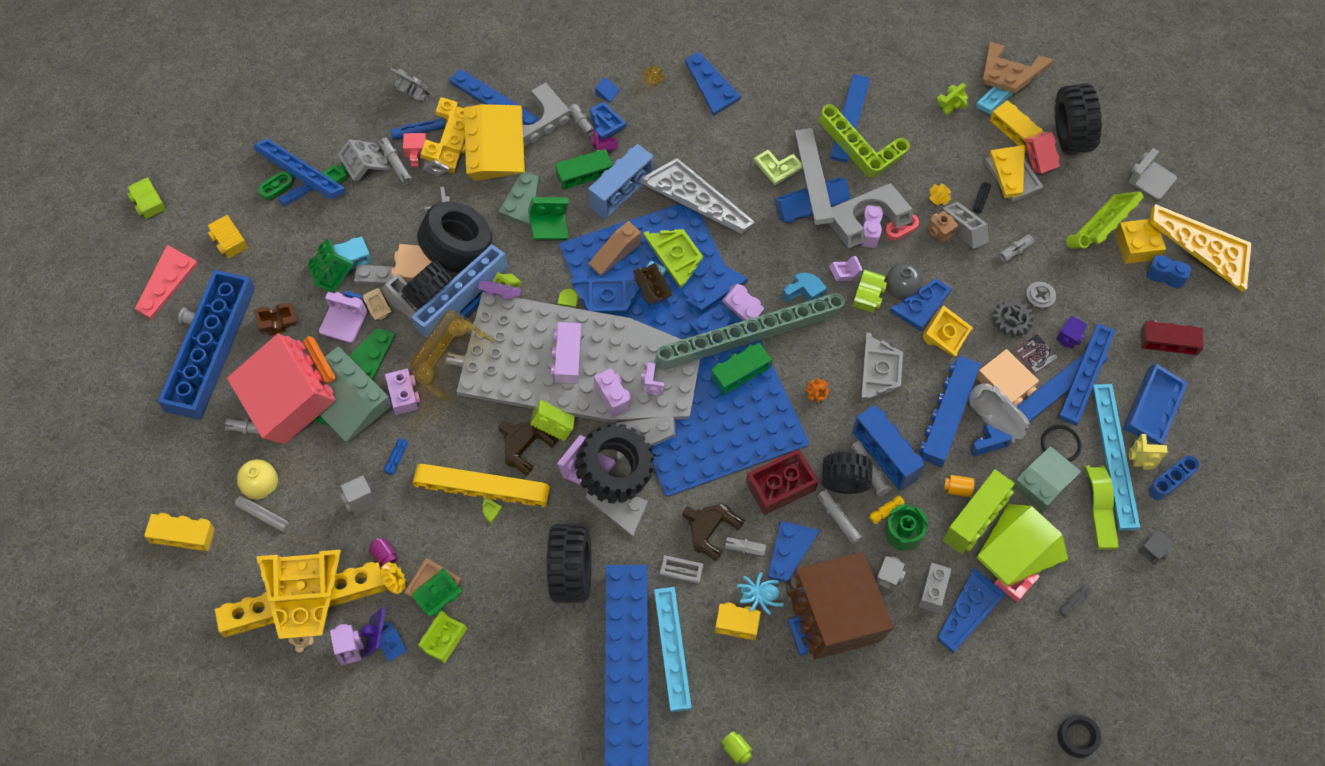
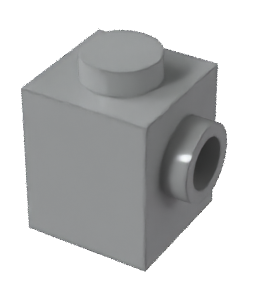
(890, 573)

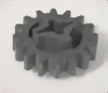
(1012, 319)

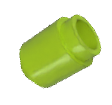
(737, 748)

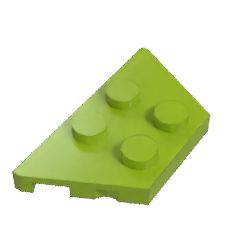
(676, 253)

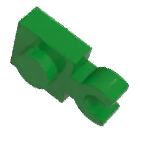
(338, 174)

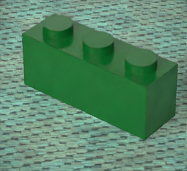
(582, 169)
(741, 368)

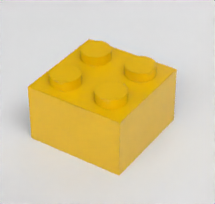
(1139, 241)

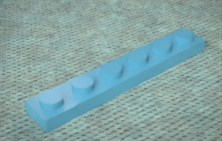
(672, 650)

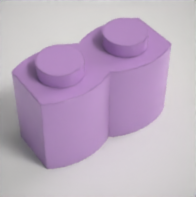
(872, 226)

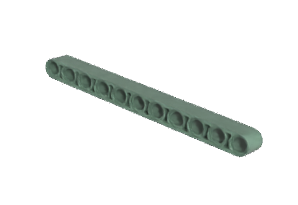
(743, 336)

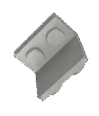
(360, 157)

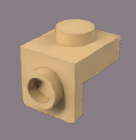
(376, 304)

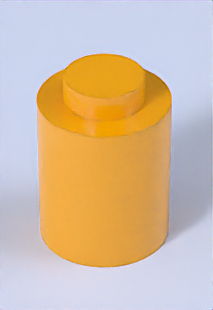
(959, 486)

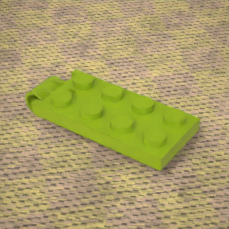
(1105, 220)

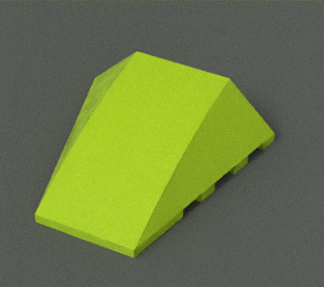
(1022, 545)

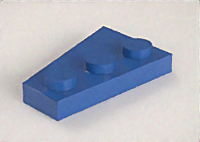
(921, 307)

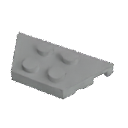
(880, 368)

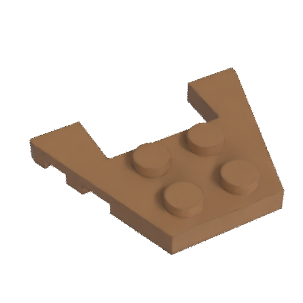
(1008, 74)

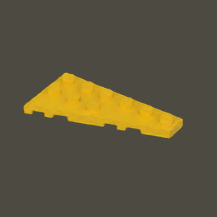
(1214, 248)

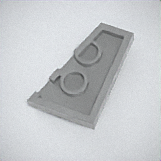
(653, 429)

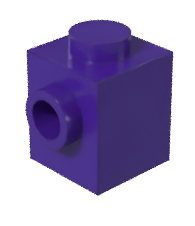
(1072, 332)

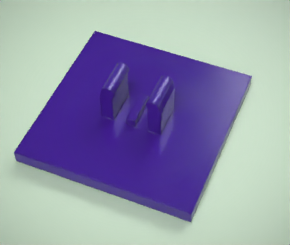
(373, 632)

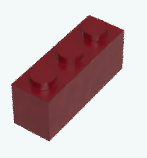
(1172, 337)

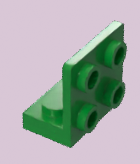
(548, 218)
(328, 267)

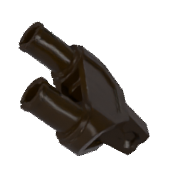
(518, 440)
(705, 522)

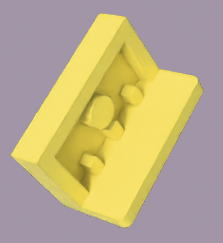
(1146, 455)

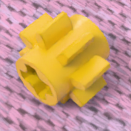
(940, 194)

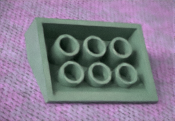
(356, 395)

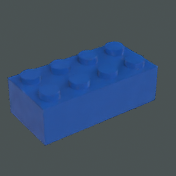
(888, 447)

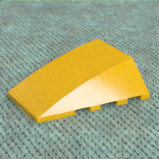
(299, 591)

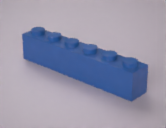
(950, 411)

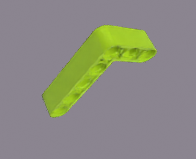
(860, 145)

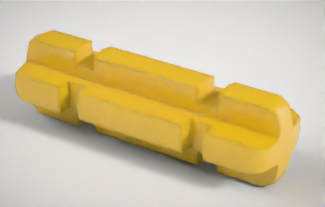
(885, 510)

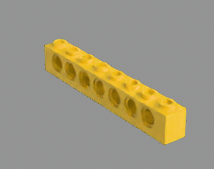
(251, 620)

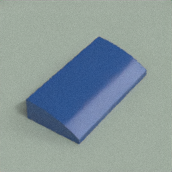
(1155, 404)

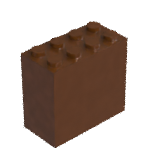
(838, 605)

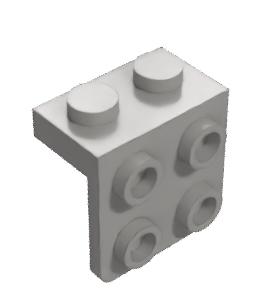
(1151, 177)

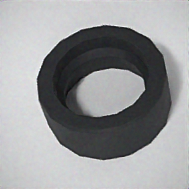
(1068, 747)

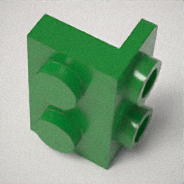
(436, 593)

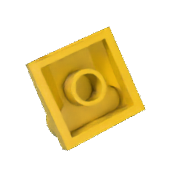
(946, 331)

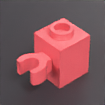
(413, 146)

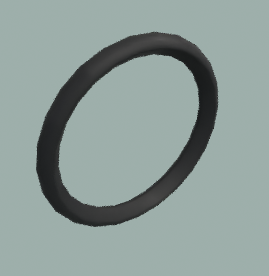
(1065, 428)

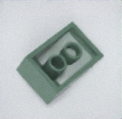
(1046, 478)

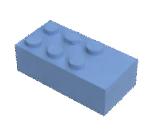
(620, 181)

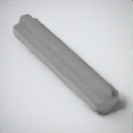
(261, 513)

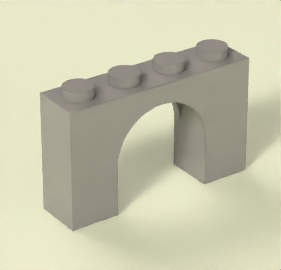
(554, 112)
(886, 197)

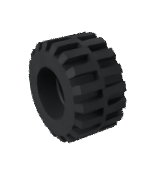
(426, 284)
(847, 473)

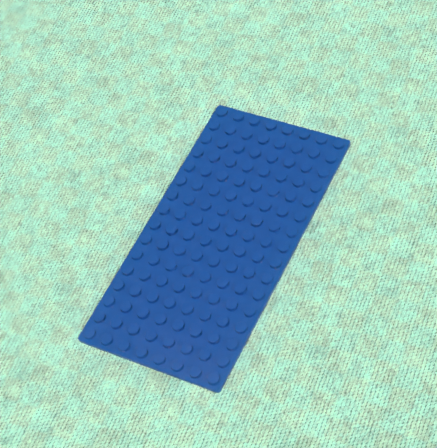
(722, 431)

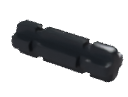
(981, 197)

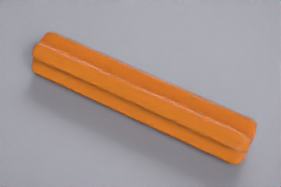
(319, 359)

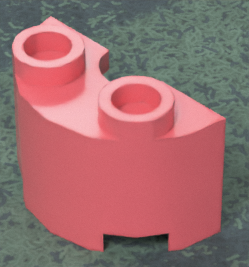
(1017, 590)

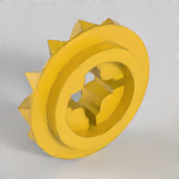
(393, 578)

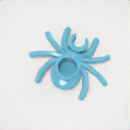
(763, 594)

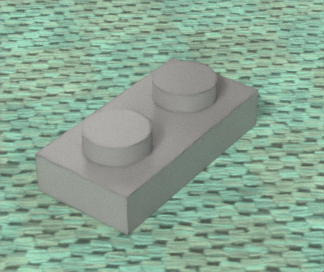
(372, 274)

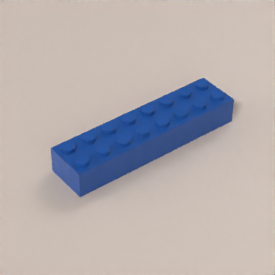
(206, 345)

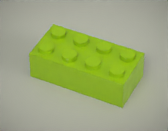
(979, 512)

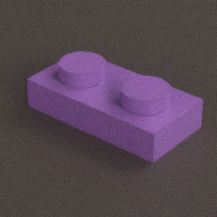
(494, 288)

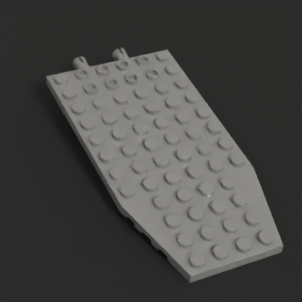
(519, 361)

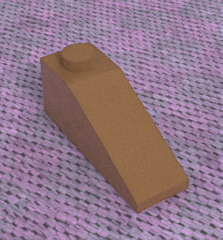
(616, 248)

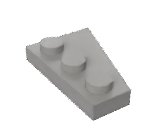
(624, 514)

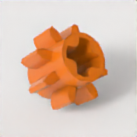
(817, 390)

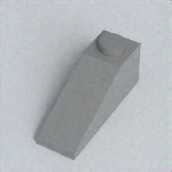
(971, 227)
(392, 293)

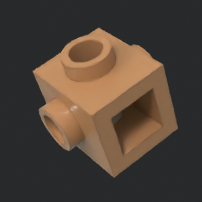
(942, 226)

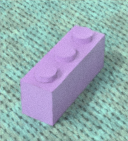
(566, 352)

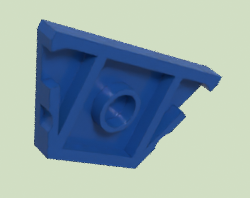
(606, 294)

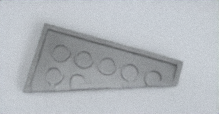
(689, 189)

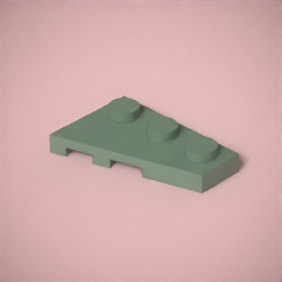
(519, 198)

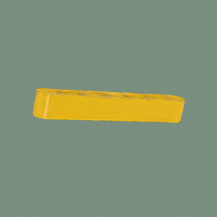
(481, 484)

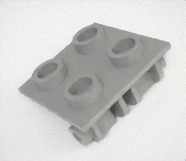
(411, 86)

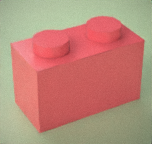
(1042, 152)

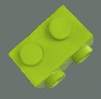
(442, 637)

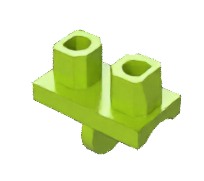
(955, 99)

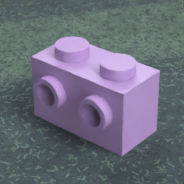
(401, 391)
(611, 392)
(346, 644)

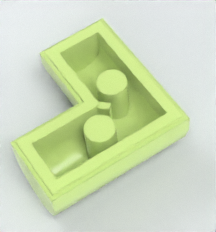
(775, 170)

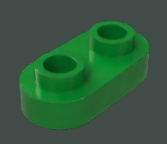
(274, 184)

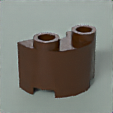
(275, 320)

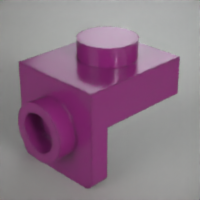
(608, 144)

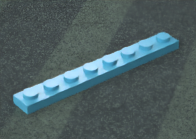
(1115, 457)

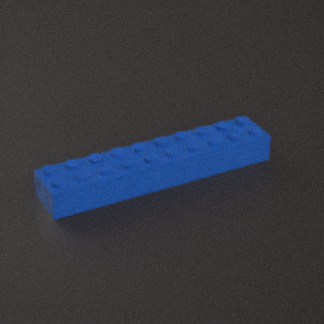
(626, 666)

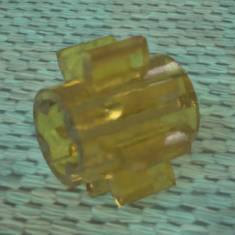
(653, 74)

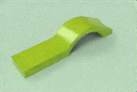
(1102, 508)

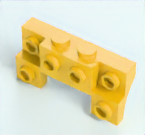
(453, 138)

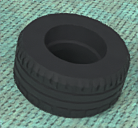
(461, 221)

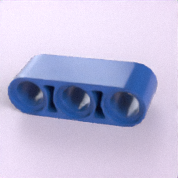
(1178, 471)

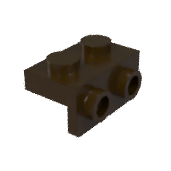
(652, 284)

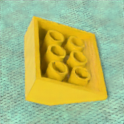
(493, 141)

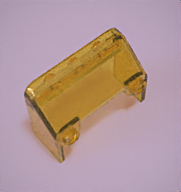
(450, 325)

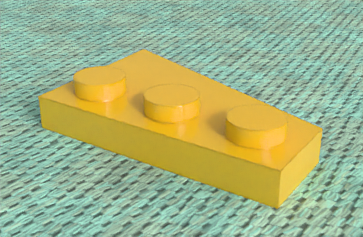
(1009, 169)

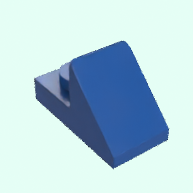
(993, 440)

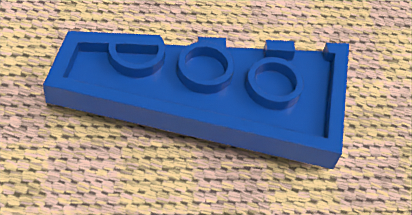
(711, 83)
(972, 606)

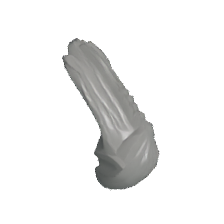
(998, 410)

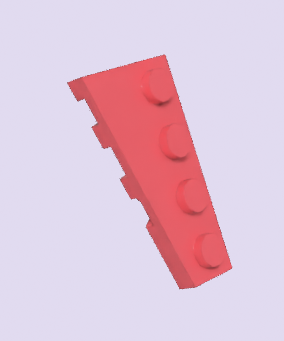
(165, 280)

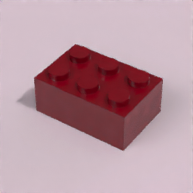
(781, 481)

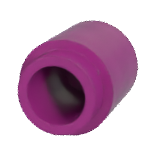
(382, 551)

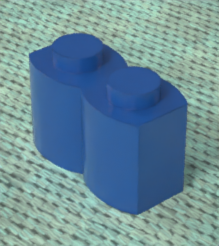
(1168, 271)

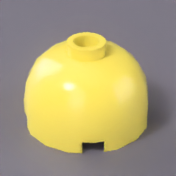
(257, 479)

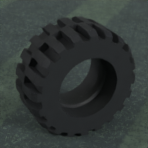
(1078, 118)
(625, 442)
(569, 563)

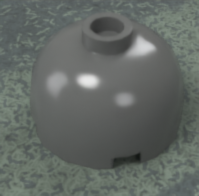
(903, 281)

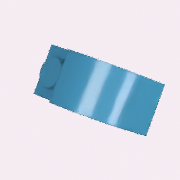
(806, 285)

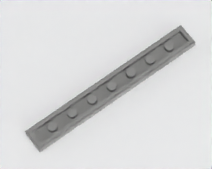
(814, 177)

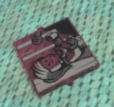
(1036, 353)

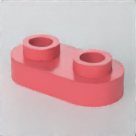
(901, 231)

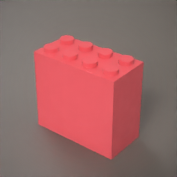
(281, 389)

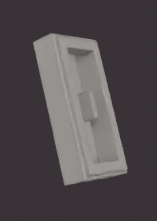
(679, 569)

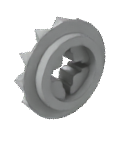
(1042, 288)

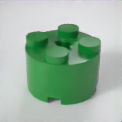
(897, 527)

